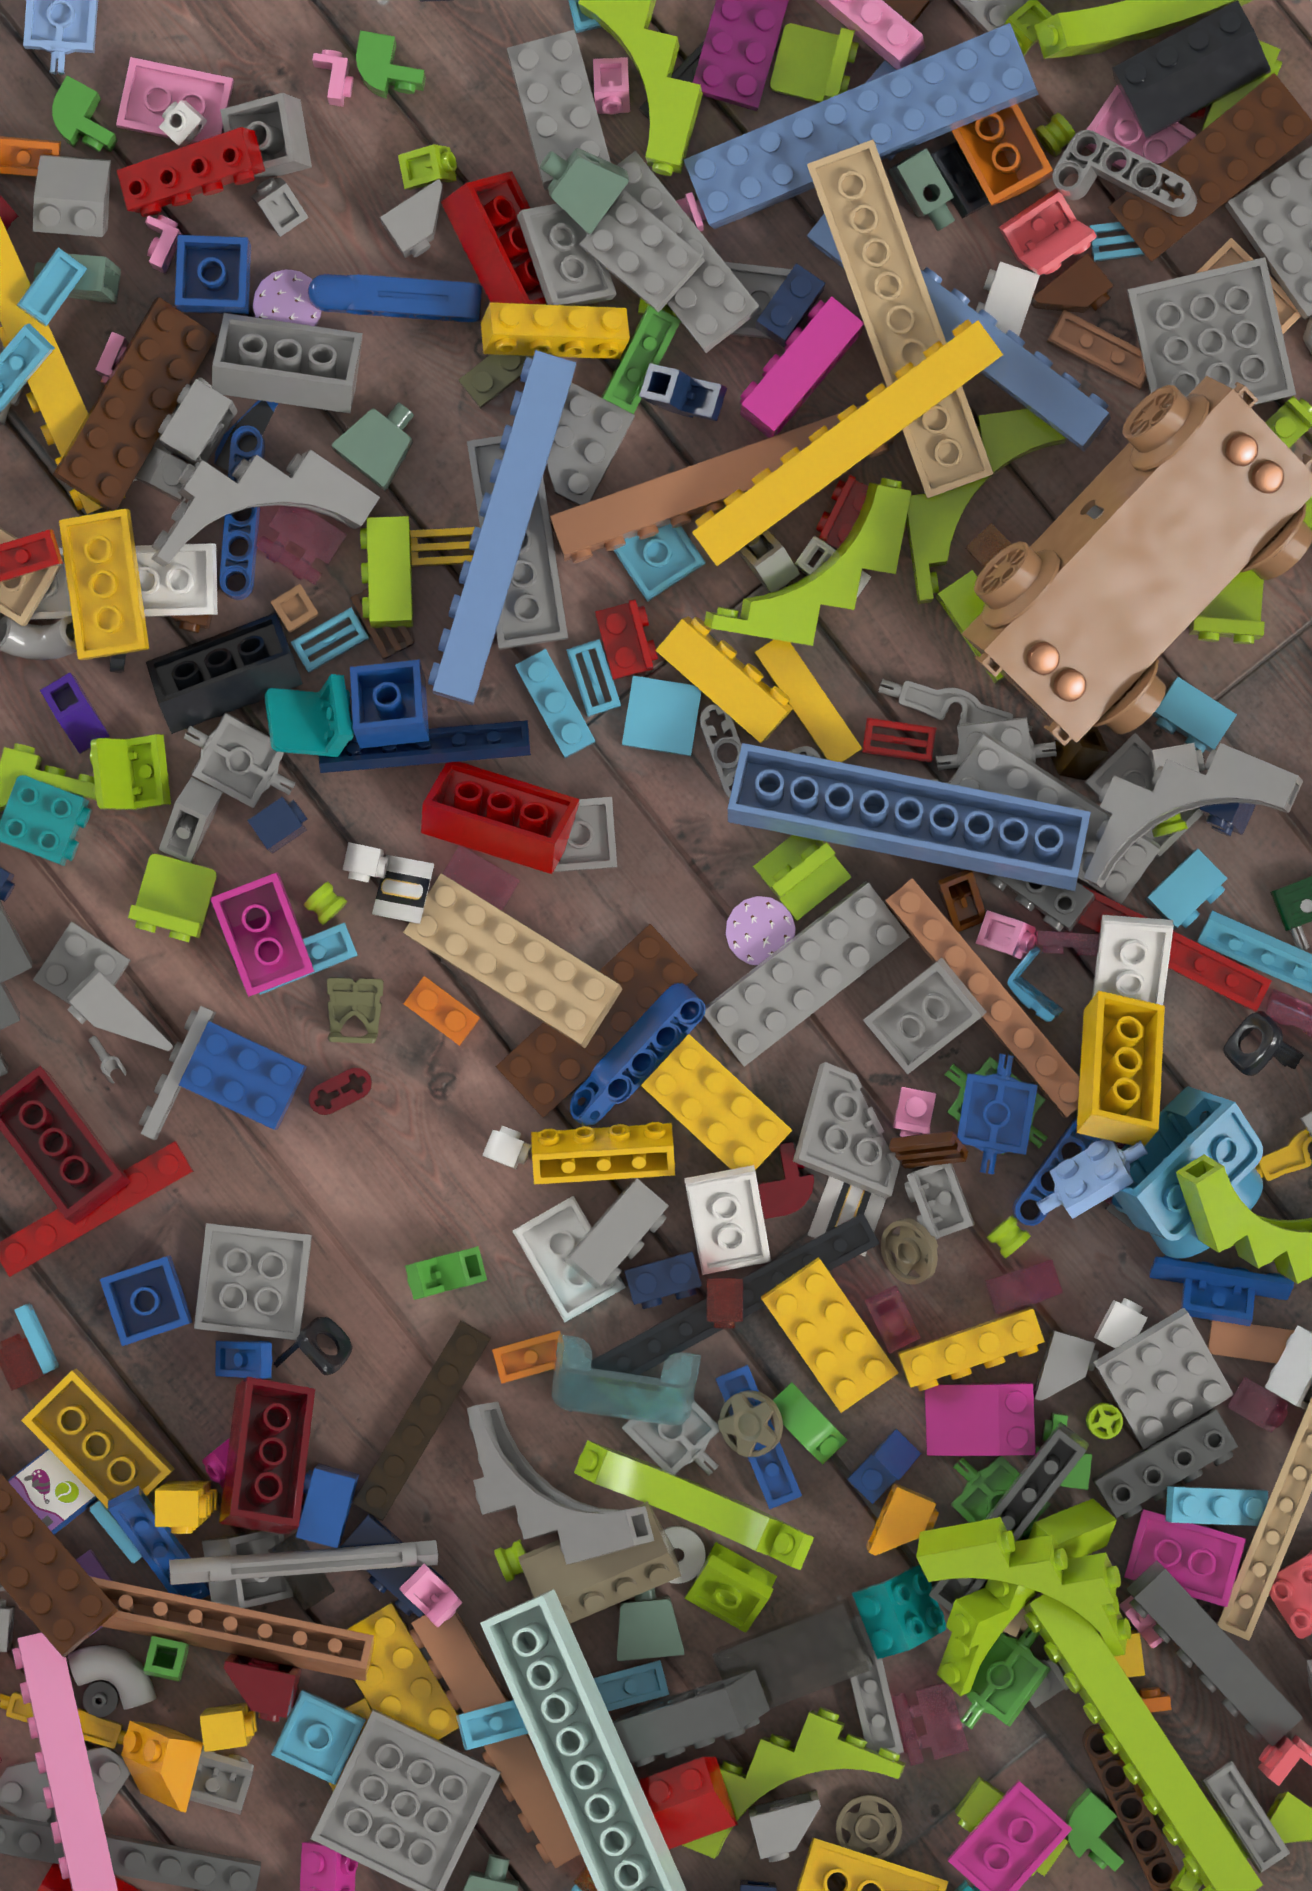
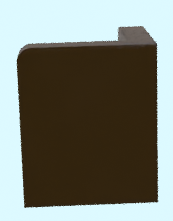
(1080, 758)

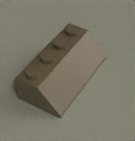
(604, 1580)

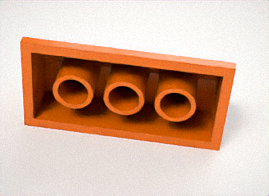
(1004, 154)

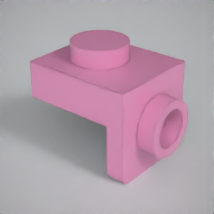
(340, 83)
(431, 1595)

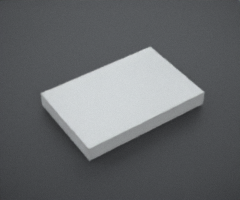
(1133, 957)
(728, 1220)
(547, 1244)

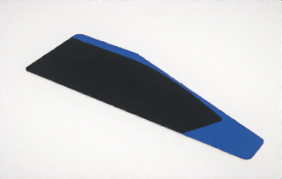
(258, 417)

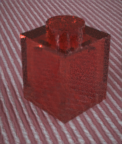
(724, 1301)
(19, 1362)

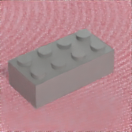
(556, 98)

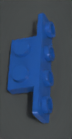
(1219, 1291)

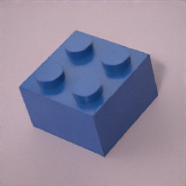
(213, 274)
(389, 703)
(146, 1300)
(326, 1504)

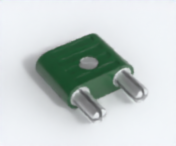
(1295, 908)

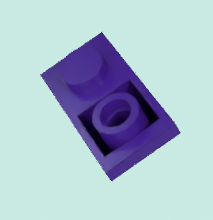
(74, 712)

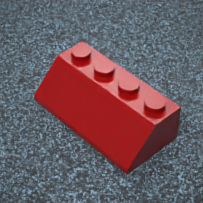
(492, 238)
(499, 816)
(689, 1801)

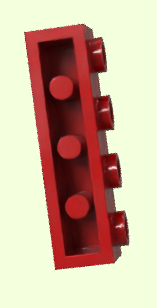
(191, 171)

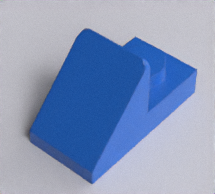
(244, 1359)
(884, 1466)

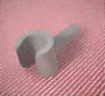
(109, 1062)

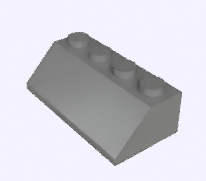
(286, 363)

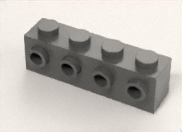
(1061, 906)
(1165, 1463)

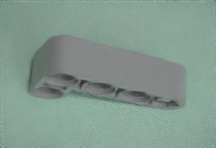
(1128, 178)

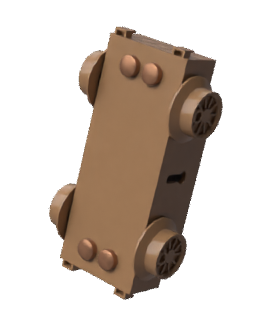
(1141, 557)

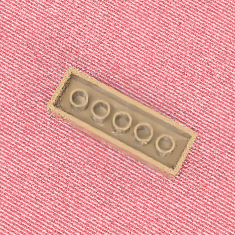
(514, 961)

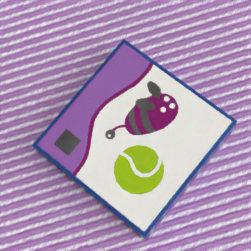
(52, 1491)

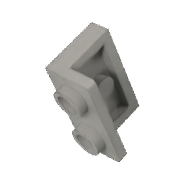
(939, 1200)
(222, 1781)

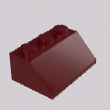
(264, 1685)

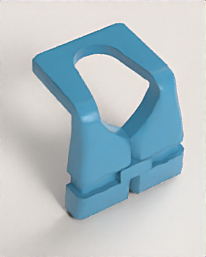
(1030, 995)

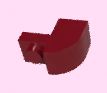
(791, 1193)

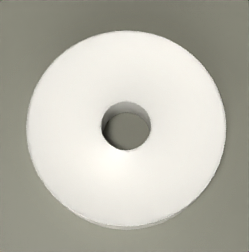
(693, 1551)

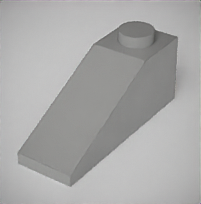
(110, 1010)

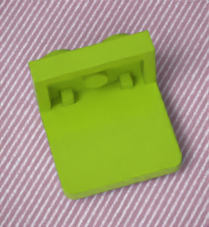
(813, 63)
(1233, 612)
(130, 772)
(173, 897)

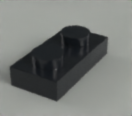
(960, 179)

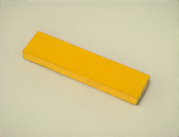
(808, 700)

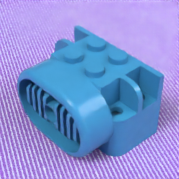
(1184, 1134)

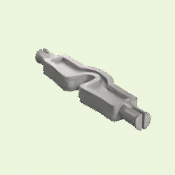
(937, 702)

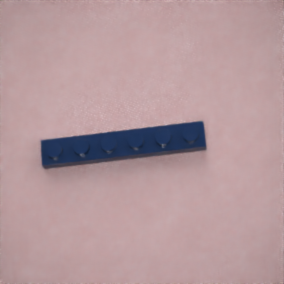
(444, 746)

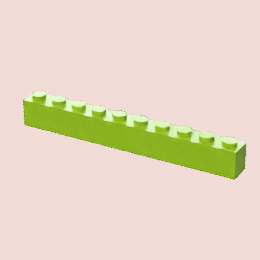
(1142, 1746)

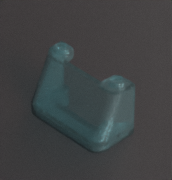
(620, 1394)

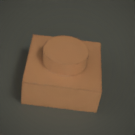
(294, 608)

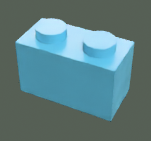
(1193, 715)
(1187, 889)

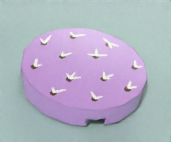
(285, 299)
(758, 929)

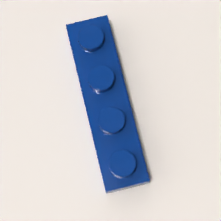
(773, 1467)
(155, 1544)

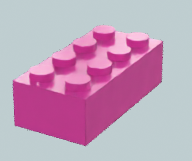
(802, 367)

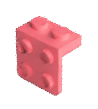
(1046, 234)
(1293, 1595)
(1282, 1757)

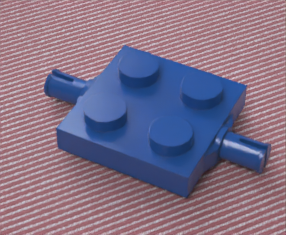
(997, 1113)

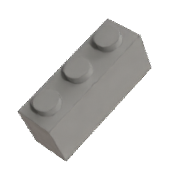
(617, 1234)

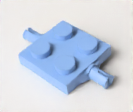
(60, 28)
(1091, 1177)

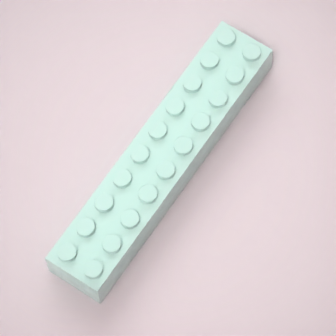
(580, 1748)

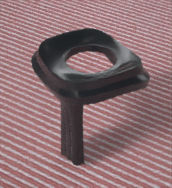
(1271, 1045)
(308, 1344)

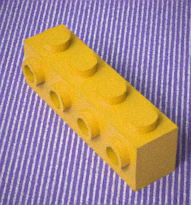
(555, 330)
(724, 678)
(603, 1153)
(970, 1347)
(184, 1505)

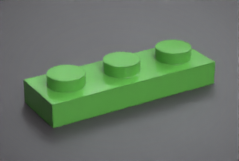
(645, 347)

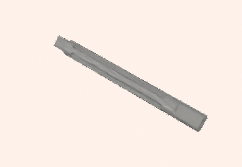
(302, 1562)

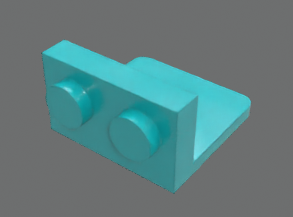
(310, 720)
(43, 820)
(899, 1612)

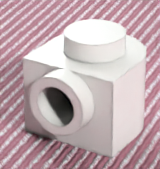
(182, 122)
(364, 862)
(507, 1148)

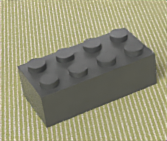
(692, 1718)

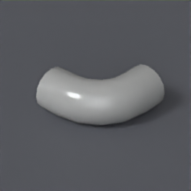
(38, 641)
(116, 1667)

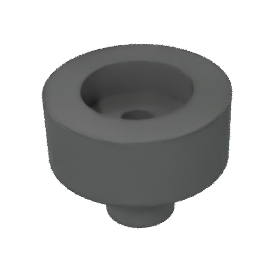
(105, 1691)

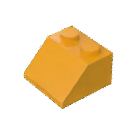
(901, 1519)
(161, 1762)

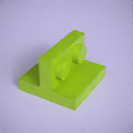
(802, 873)
(731, 1587)

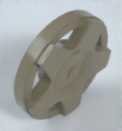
(913, 1249)
(750, 1423)
(869, 1826)

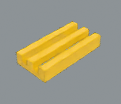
(437, 533)

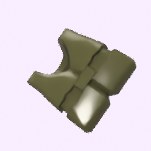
(351, 999)

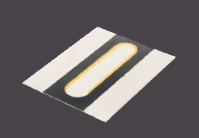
(403, 889)
(842, 1202)

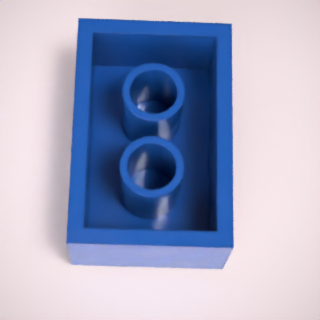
(242, 1075)

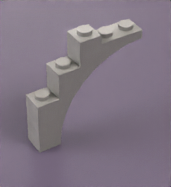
(311, 485)
(1136, 810)
(542, 1509)

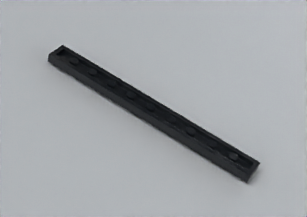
(691, 1324)

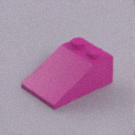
(262, 934)
(980, 1419)

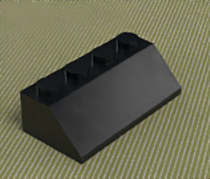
(1191, 69)
(223, 673)

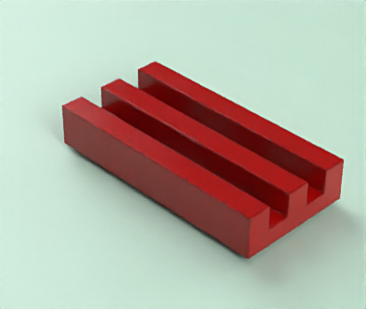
(929, 744)

